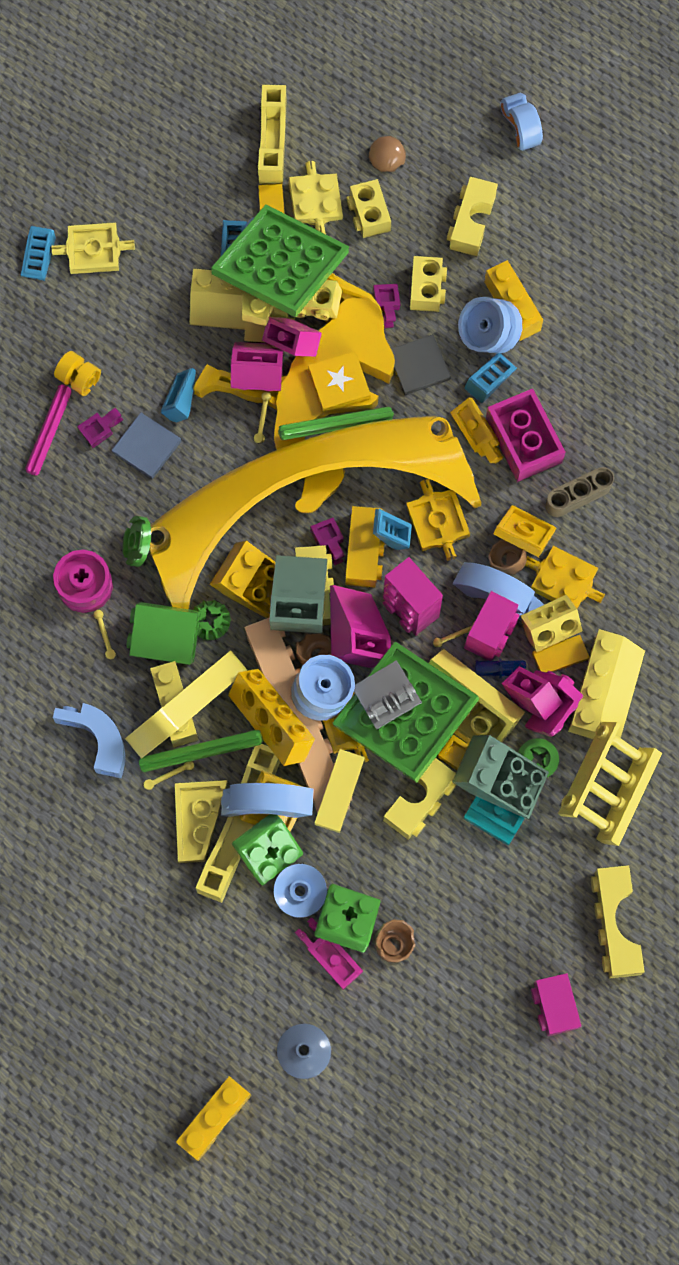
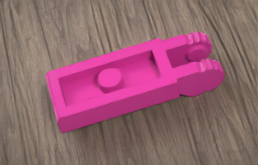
(331, 957)

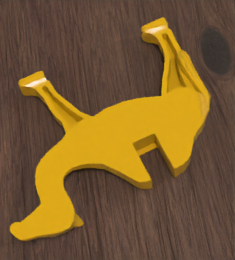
(357, 329)

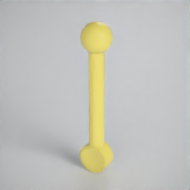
(259, 437)
(437, 642)
(110, 653)
(149, 784)

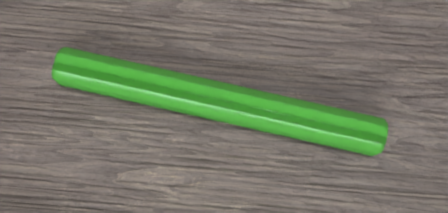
(333, 423)
(200, 750)

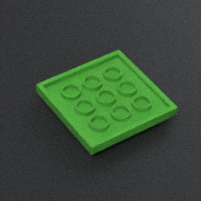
(280, 260)
(419, 734)

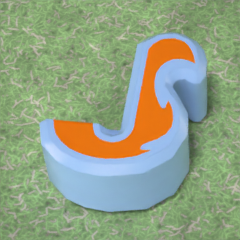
(524, 119)

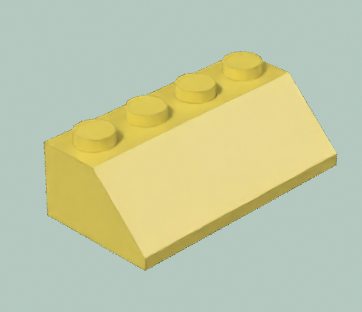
(217, 302)
(607, 684)
(491, 714)

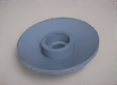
(310, 1064)

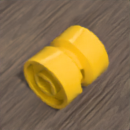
(74, 371)

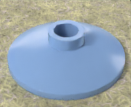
(303, 876)

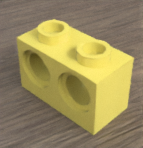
(373, 208)
(427, 284)
(330, 290)
(551, 623)

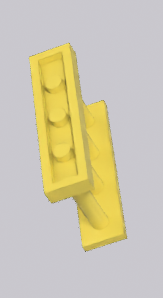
(630, 793)

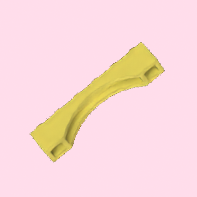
(224, 857)

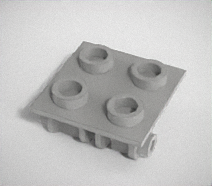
(386, 694)

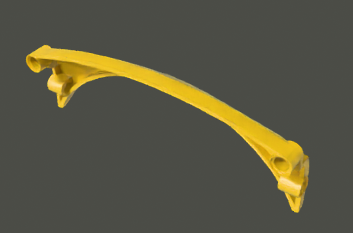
(206, 515)

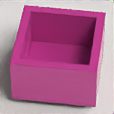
(494, 621)

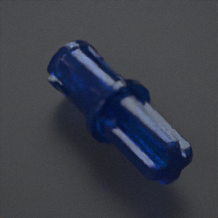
(498, 668)

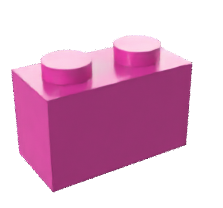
(292, 336)
(532, 693)
(556, 1005)

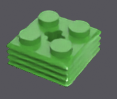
(266, 834)
(332, 922)

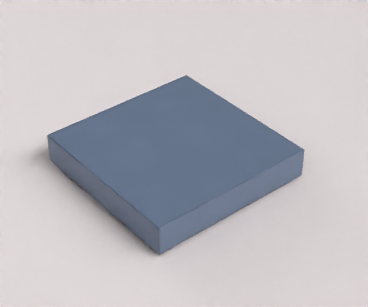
(146, 445)

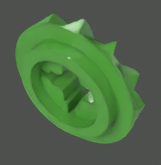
(221, 623)
(541, 746)

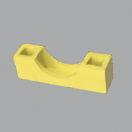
(272, 134)
(622, 956)

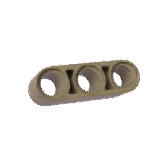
(586, 483)

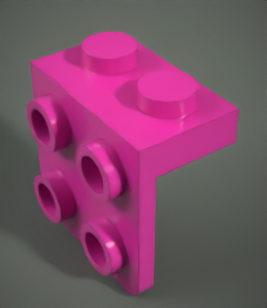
(570, 697)

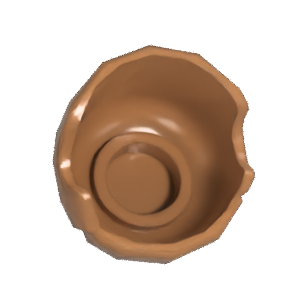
(387, 154)
(515, 559)
(310, 643)
(402, 933)

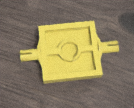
(315, 198)
(93, 248)

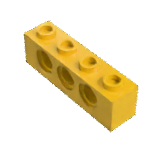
(271, 716)

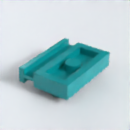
(494, 820)

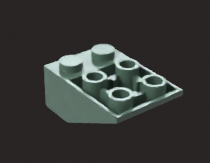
(298, 594)
(500, 775)

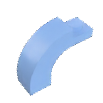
(479, 580)
(111, 749)
(267, 799)

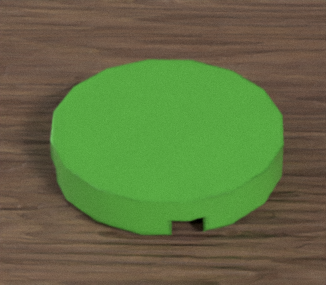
(137, 541)

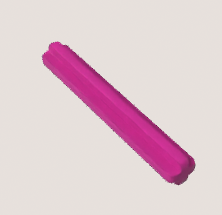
(48, 430)

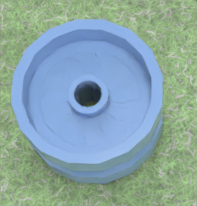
(490, 325)
(322, 687)

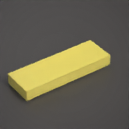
(339, 791)

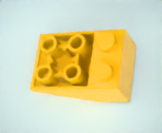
(247, 578)

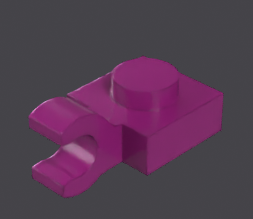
(388, 300)
(98, 429)
(329, 534)

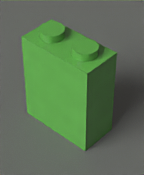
(164, 633)

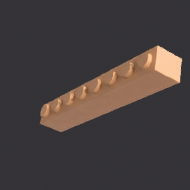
(276, 665)

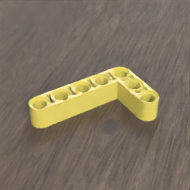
(185, 705)

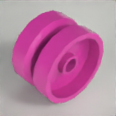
(86, 568)

